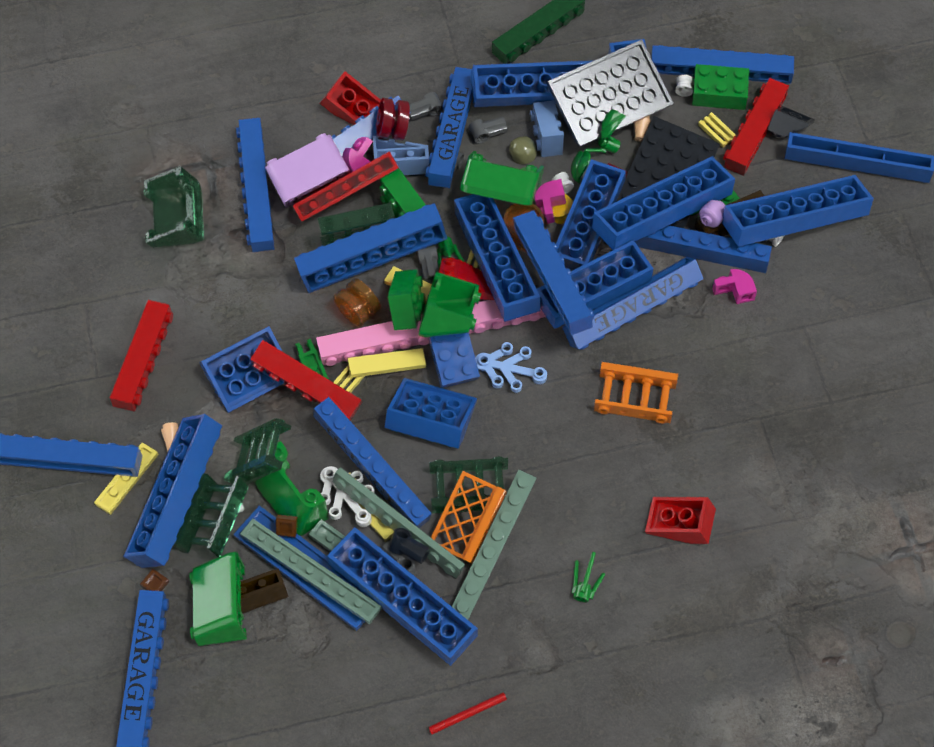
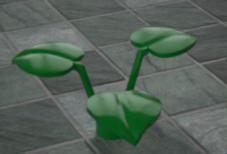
(606, 142)

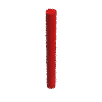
(467, 713)

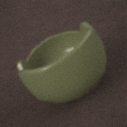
(523, 150)

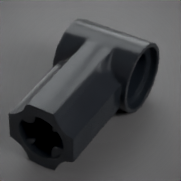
(403, 543)

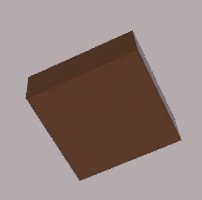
(286, 525)
(154, 581)

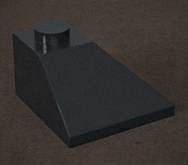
(787, 121)

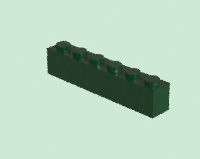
(536, 28)

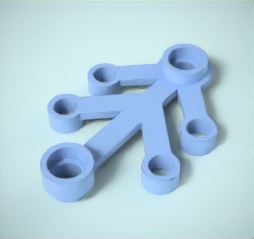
(507, 367)

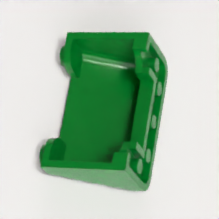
(449, 307)
(287, 500)
(218, 600)

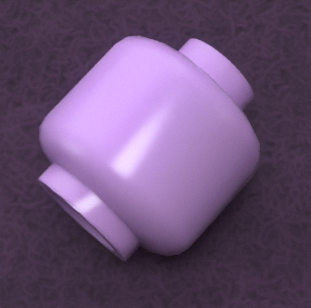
(712, 213)

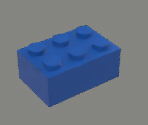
(454, 359)

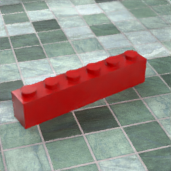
(756, 125)
(345, 186)
(141, 356)
(303, 379)

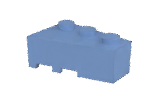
(547, 128)
(410, 157)

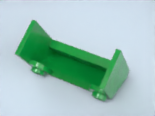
(501, 181)

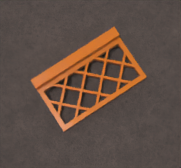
(485, 519)

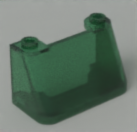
(175, 209)

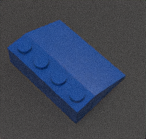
(233, 372)
(430, 413)

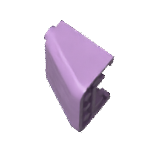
(306, 169)

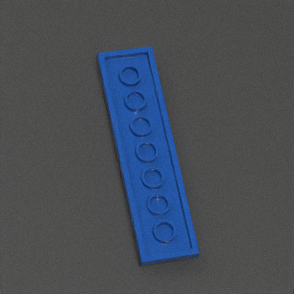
(269, 522)

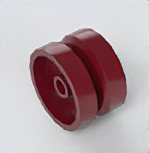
(392, 119)

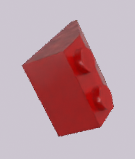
(349, 99)
(466, 272)
(681, 519)

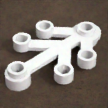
(340, 495)

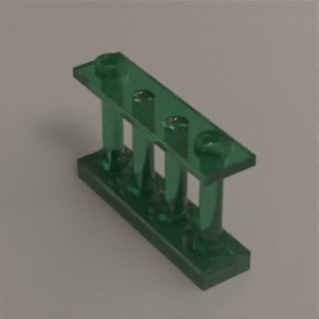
(352, 220)
(264, 463)
(440, 467)
(200, 503)

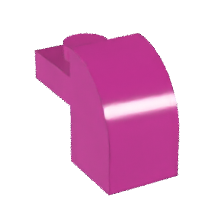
(354, 157)
(550, 195)
(739, 283)

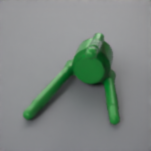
(447, 248)
(582, 591)

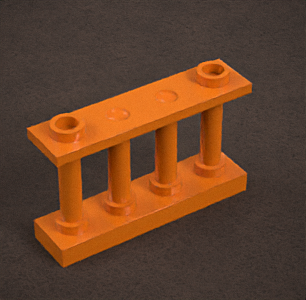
(637, 375)

